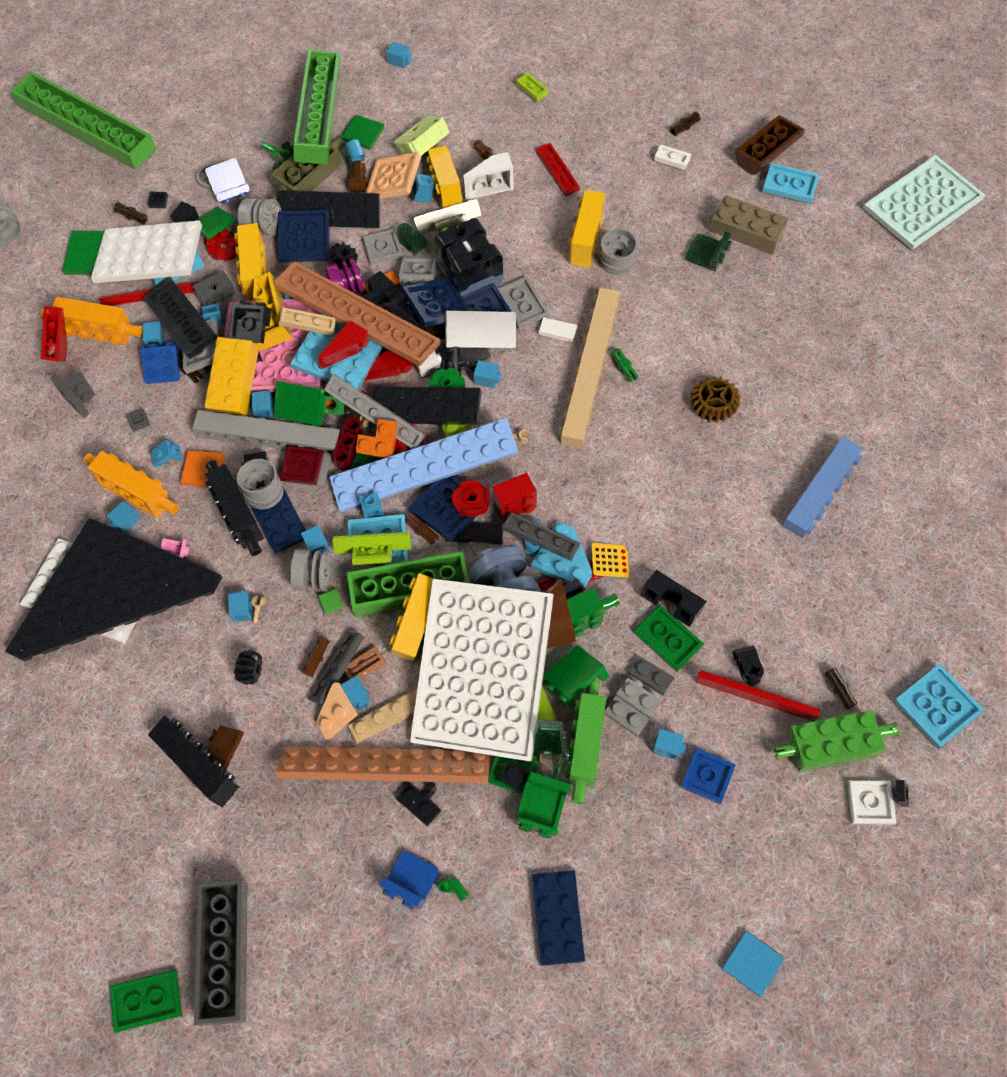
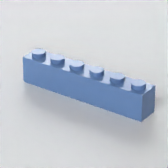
(822, 488)

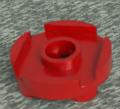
(214, 244)
(471, 508)

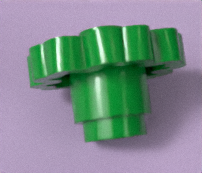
(447, 378)

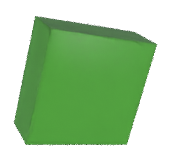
(331, 601)

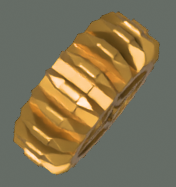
(715, 403)

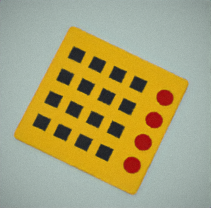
(610, 560)

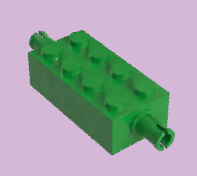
(588, 610)

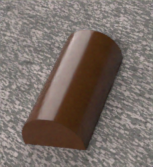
(767, 144)

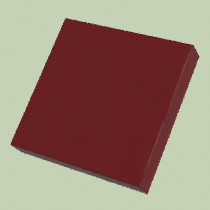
(302, 465)

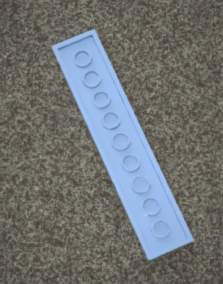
(425, 464)

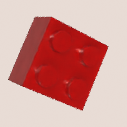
(515, 496)

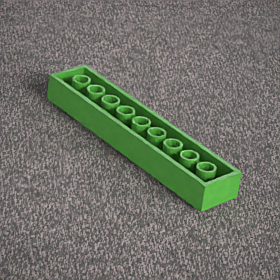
(317, 107)
(83, 120)

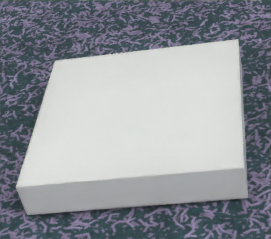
(871, 802)

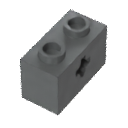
(214, 289)

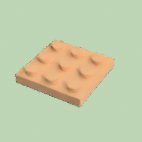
(394, 175)

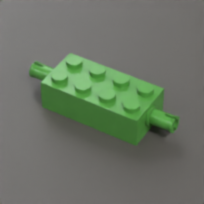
(587, 741)
(836, 741)

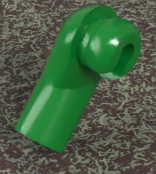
(453, 885)

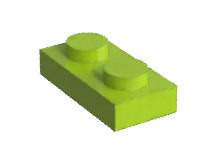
(532, 87)

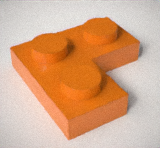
(381, 444)

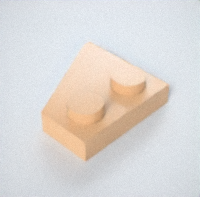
(335, 712)

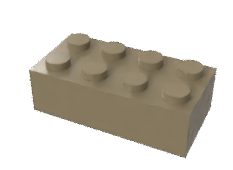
(749, 224)

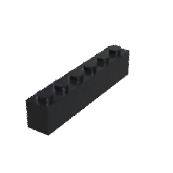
(194, 761)

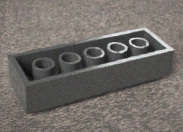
(221, 953)

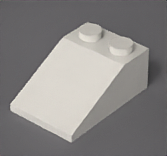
(489, 177)

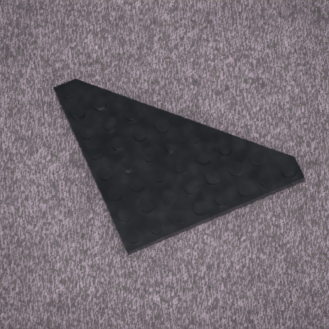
(106, 584)

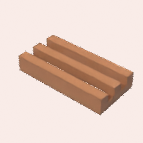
(370, 669)

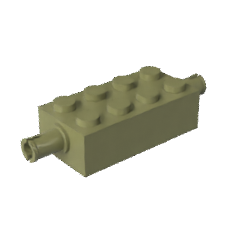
(305, 176)

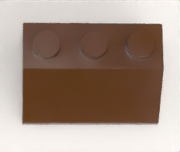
(224, 744)

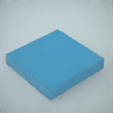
(753, 964)

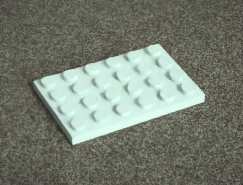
(923, 202)

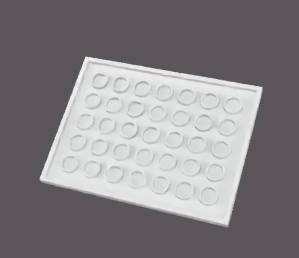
(482, 669)

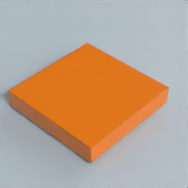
(195, 468)

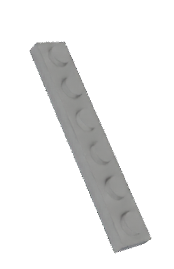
(373, 410)

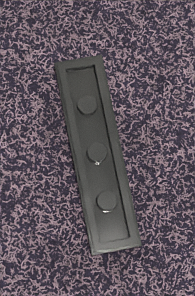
(541, 536)
(336, 667)

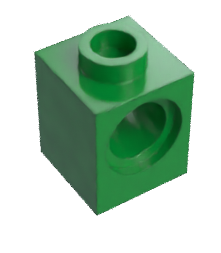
(338, 408)

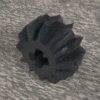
(342, 252)
(248, 667)

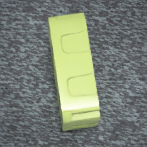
(422, 135)

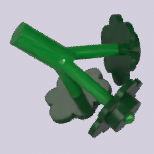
(286, 152)

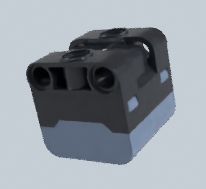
(468, 257)

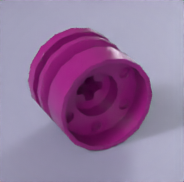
(347, 277)

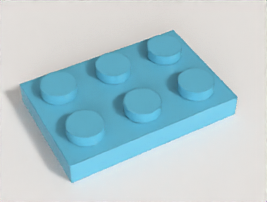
(791, 183)

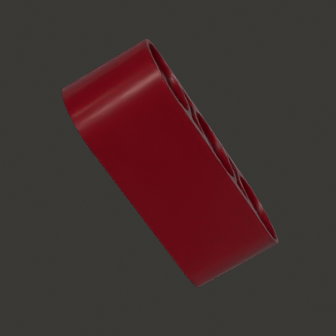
(347, 435)

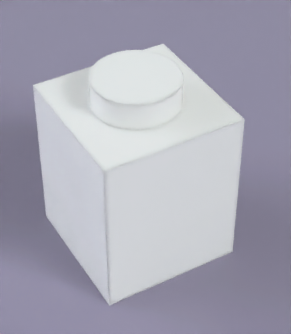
(430, 366)

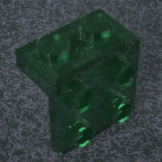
(708, 251)
(551, 739)

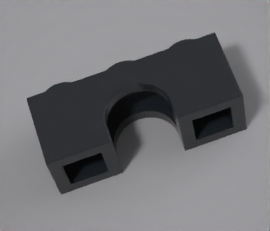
(380, 289)
(661, 587)

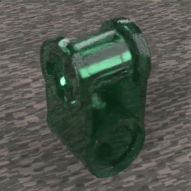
(411, 239)

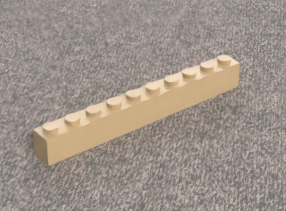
(590, 368)

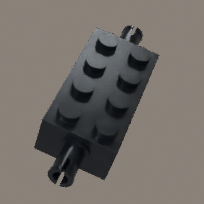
(233, 507)

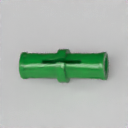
(624, 365)

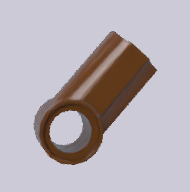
(358, 179)

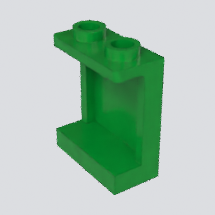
(573, 675)
(541, 804)

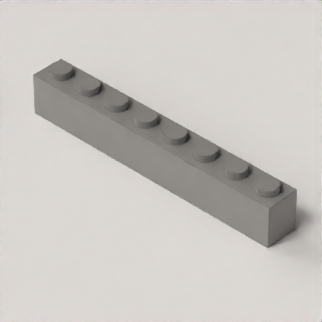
(263, 432)

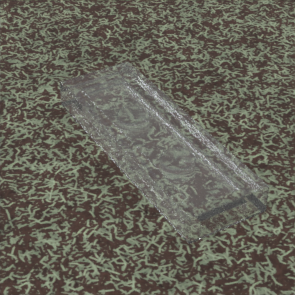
(267, 132)

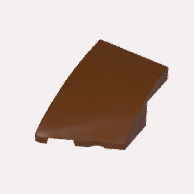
(561, 626)

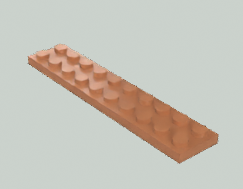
(345, 305)
(383, 764)

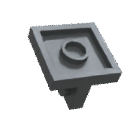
(75, 392)

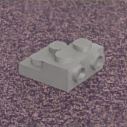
(417, 270)
(633, 706)

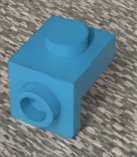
(212, 311)
(164, 452)

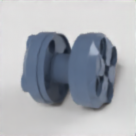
(500, 568)

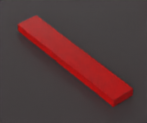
(758, 696)

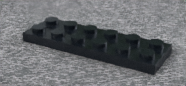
(345, 208)
(180, 318)
(432, 404)

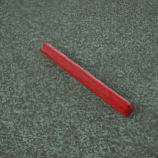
(138, 295)

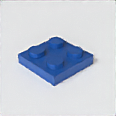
(708, 776)

